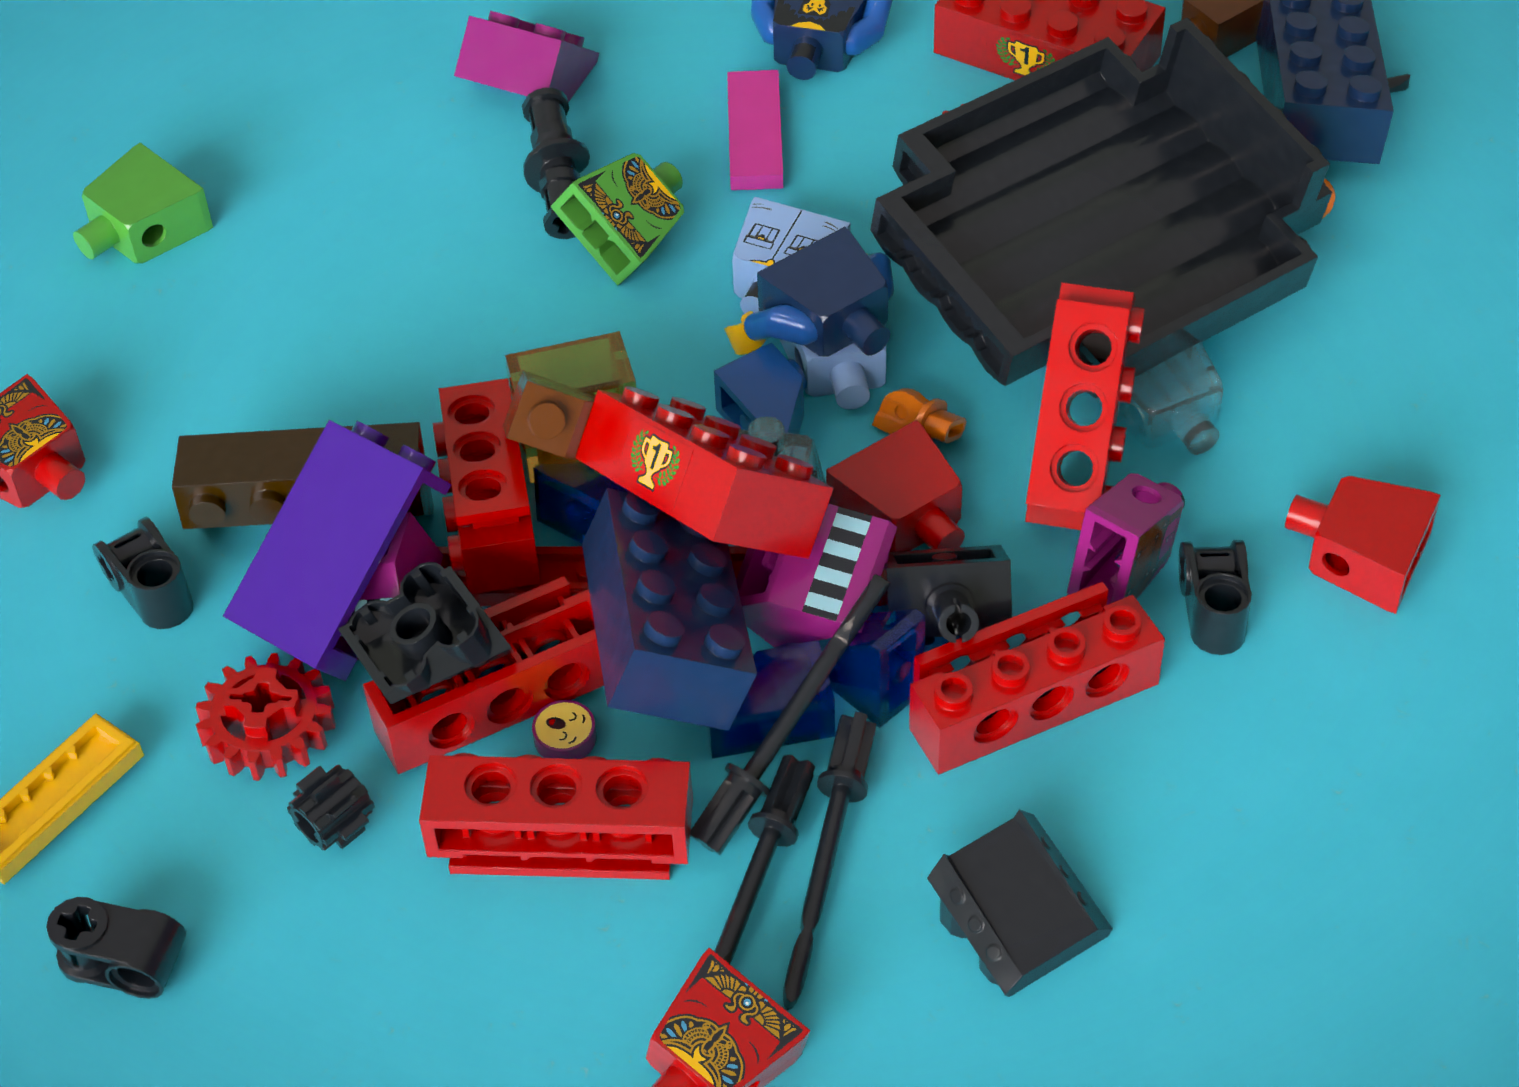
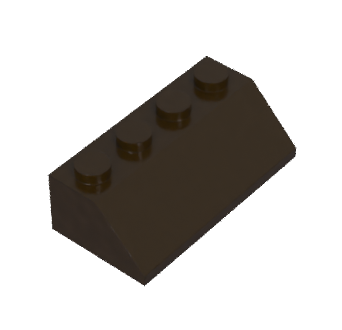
(250, 474)

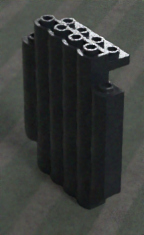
(1109, 182)

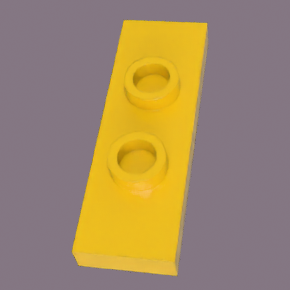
(61, 790)

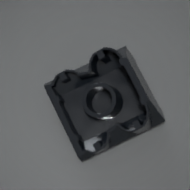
(423, 633)
(1016, 903)

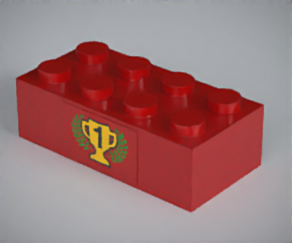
(1030, 34)
(705, 472)

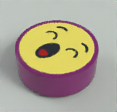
(564, 730)

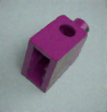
(1130, 520)

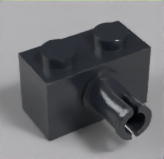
(952, 587)

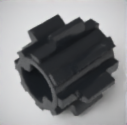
(330, 807)

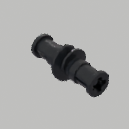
(555, 154)

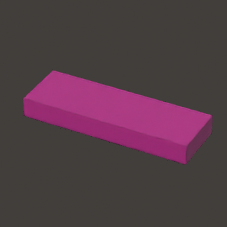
(754, 130)

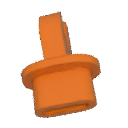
(908, 405)

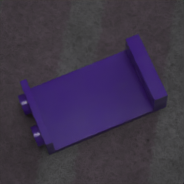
(329, 543)

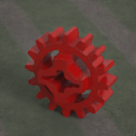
(271, 715)

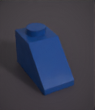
(761, 387)

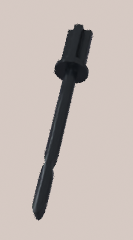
(842, 784)
(742, 786)
(774, 828)

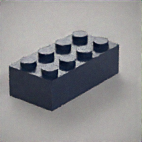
(1327, 74)
(665, 615)

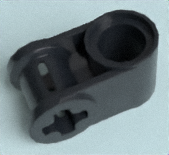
(147, 575)
(1216, 595)
(121, 948)

